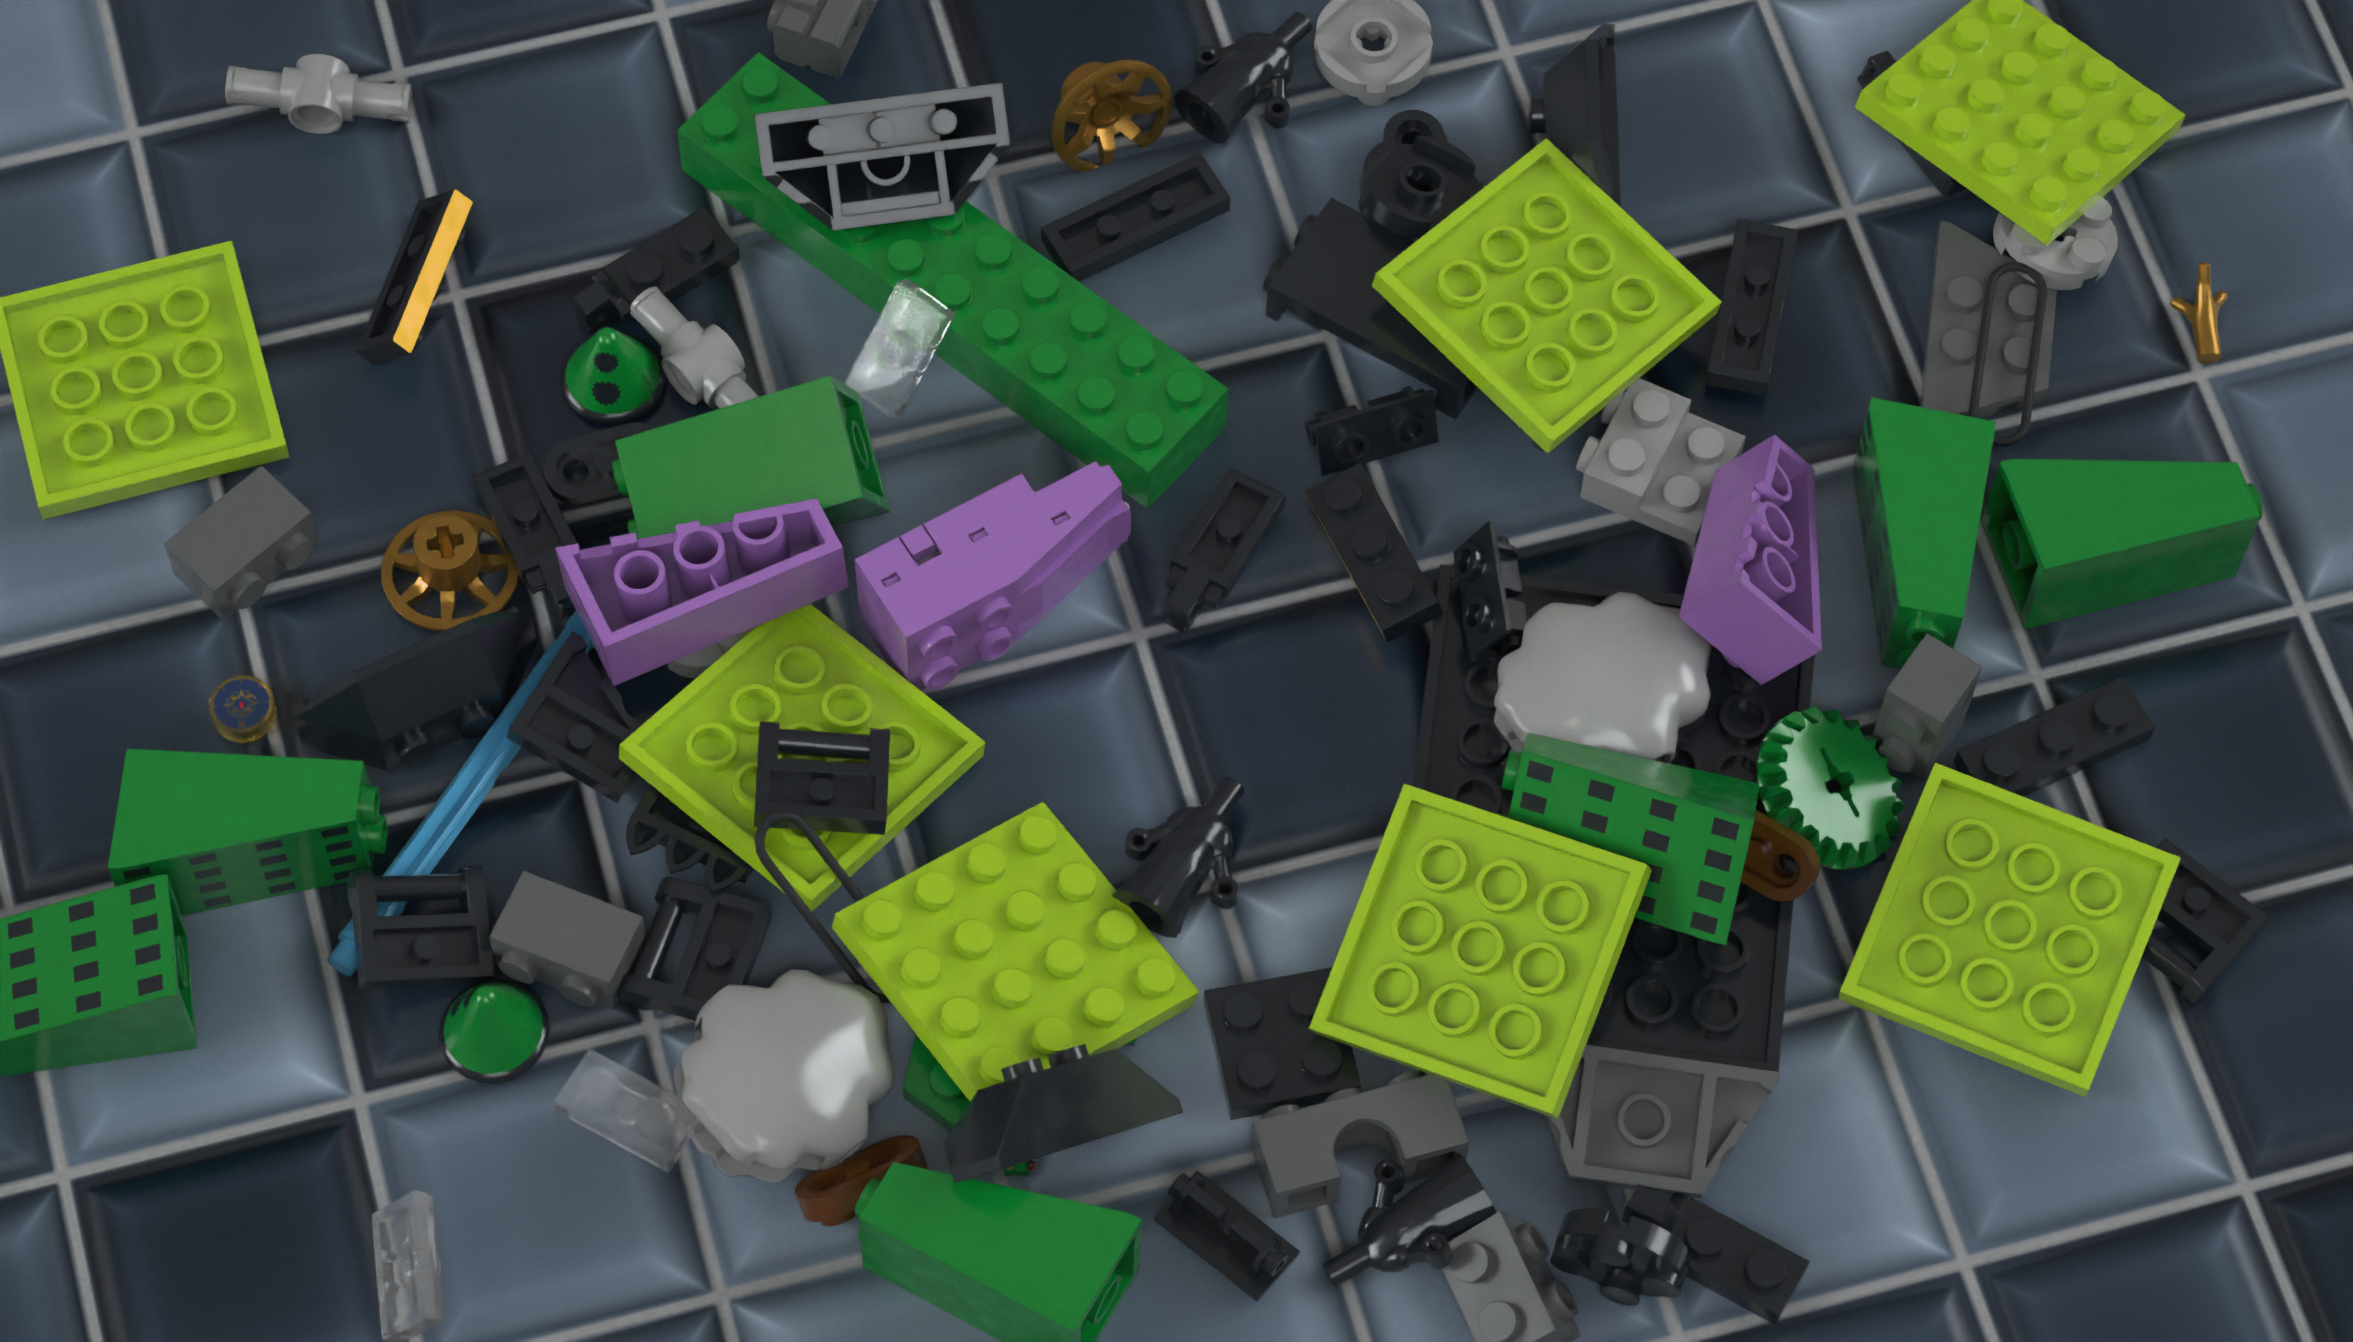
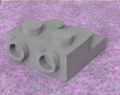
(1656, 460)

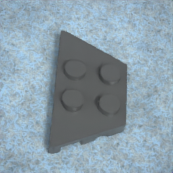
(1954, 324)
(1655, 1119)

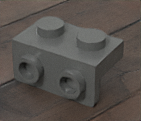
(1507, 1284)

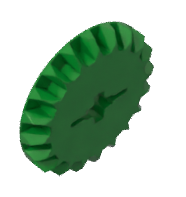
(1792, 773)

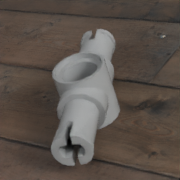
(318, 94)
(696, 360)

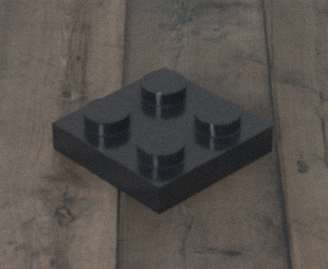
(1267, 1046)

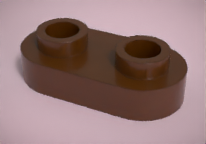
(1762, 864)
(833, 1193)

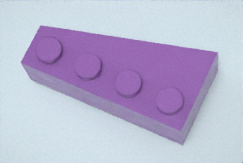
(1758, 563)
(700, 584)

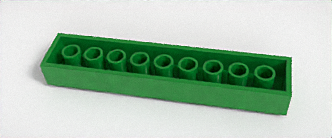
(1019, 319)

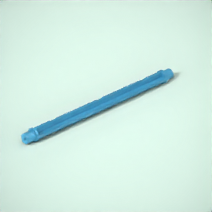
(459, 798)

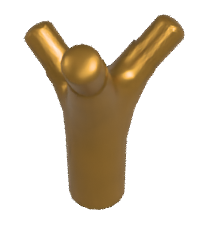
(2204, 316)

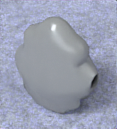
(1605, 677)
(783, 1075)

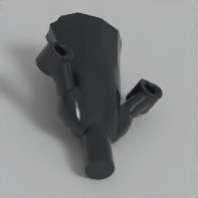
(1237, 79)
(1184, 854)
(1416, 1224)

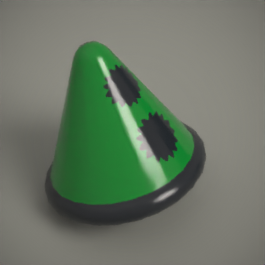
(612, 377)
(494, 1031)

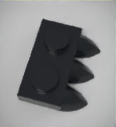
(686, 841)

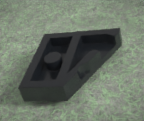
(578, 722)

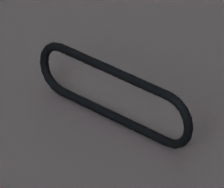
(2034, 352)
(796, 899)

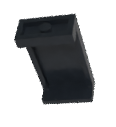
(1331, 286)

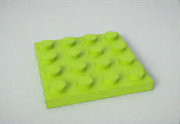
(2020, 113)
(1546, 295)
(138, 380)
(809, 679)
(2009, 929)
(1481, 950)
(1013, 953)

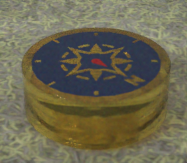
(243, 709)

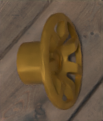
(1105, 107)
(447, 562)

